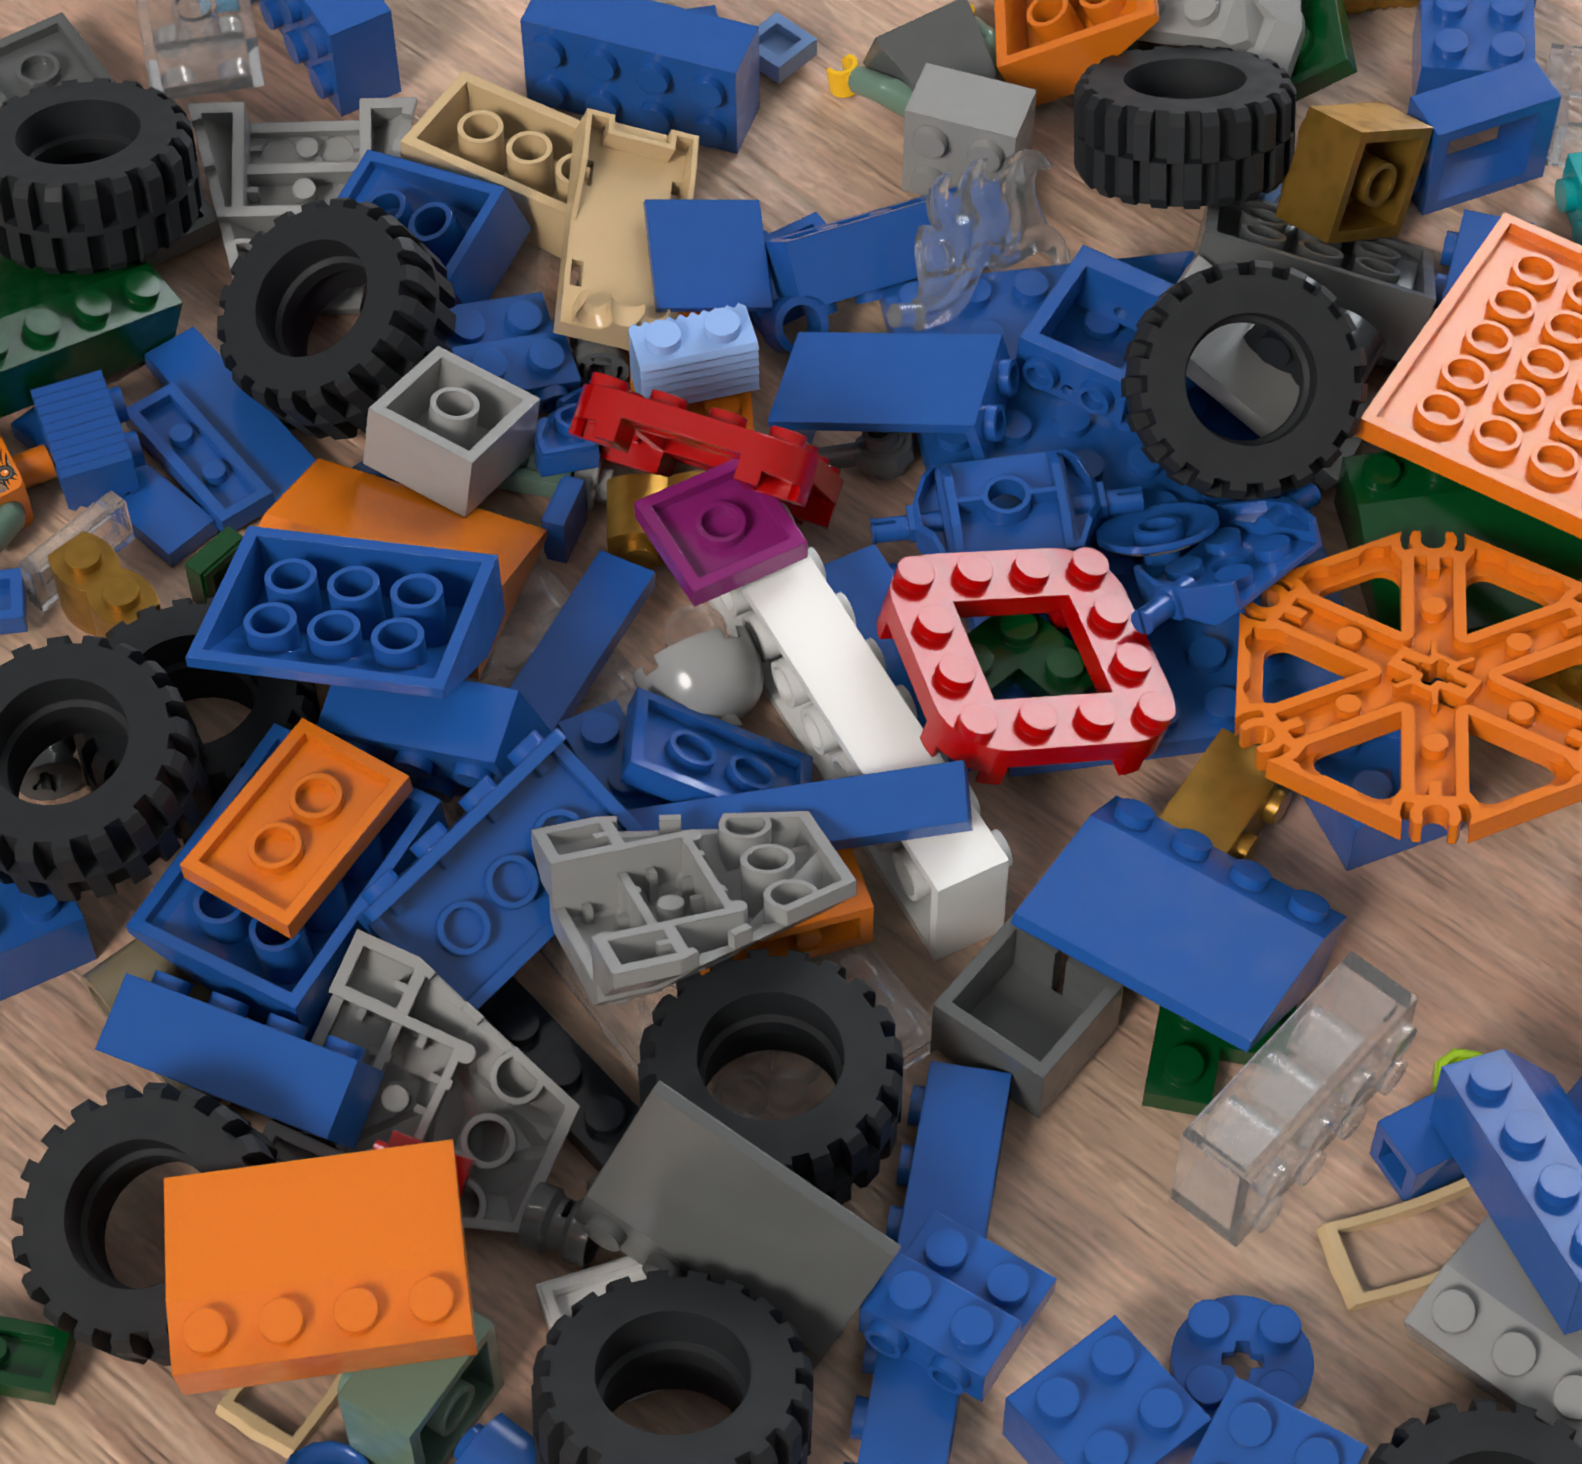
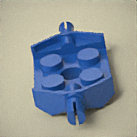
(1057, 510)
(1235, 564)

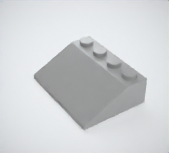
(1498, 1331)

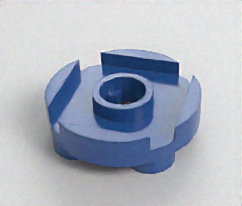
(1247, 1326)

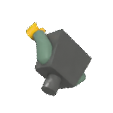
(896, 59)

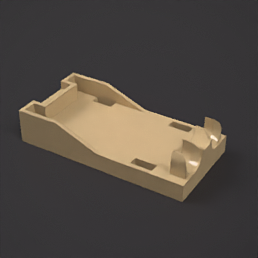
(608, 225)

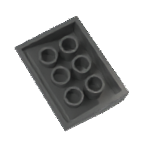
(1376, 278)
(711, 1202)

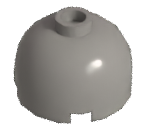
(709, 674)

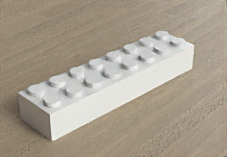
(856, 723)

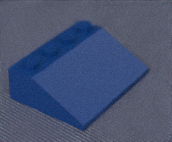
(352, 613)
(1182, 922)
(246, 957)

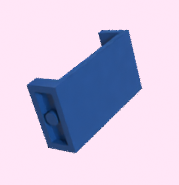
(898, 385)

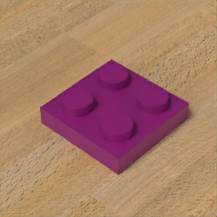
(719, 533)

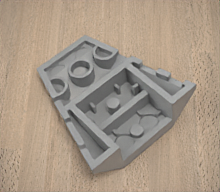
(279, 166)

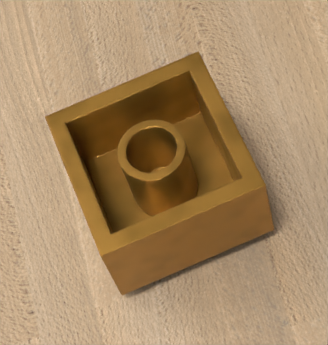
(1353, 171)

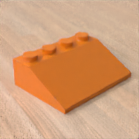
(1055, 41)
(368, 507)
(316, 1267)

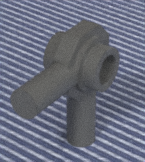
(875, 453)

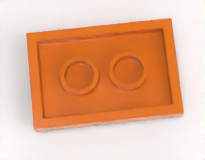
(296, 828)

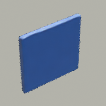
(707, 254)

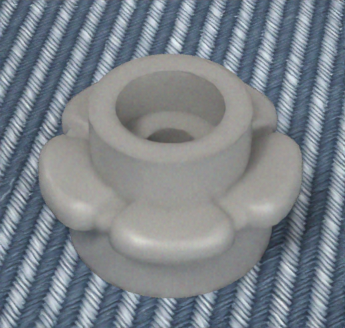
(596, 483)

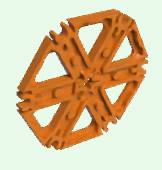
(1386, 689)

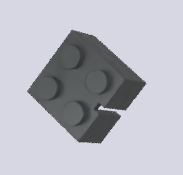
(1013, 1021)

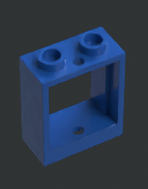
(1511, 97)
(1107, 289)

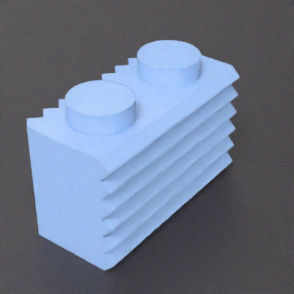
(696, 355)

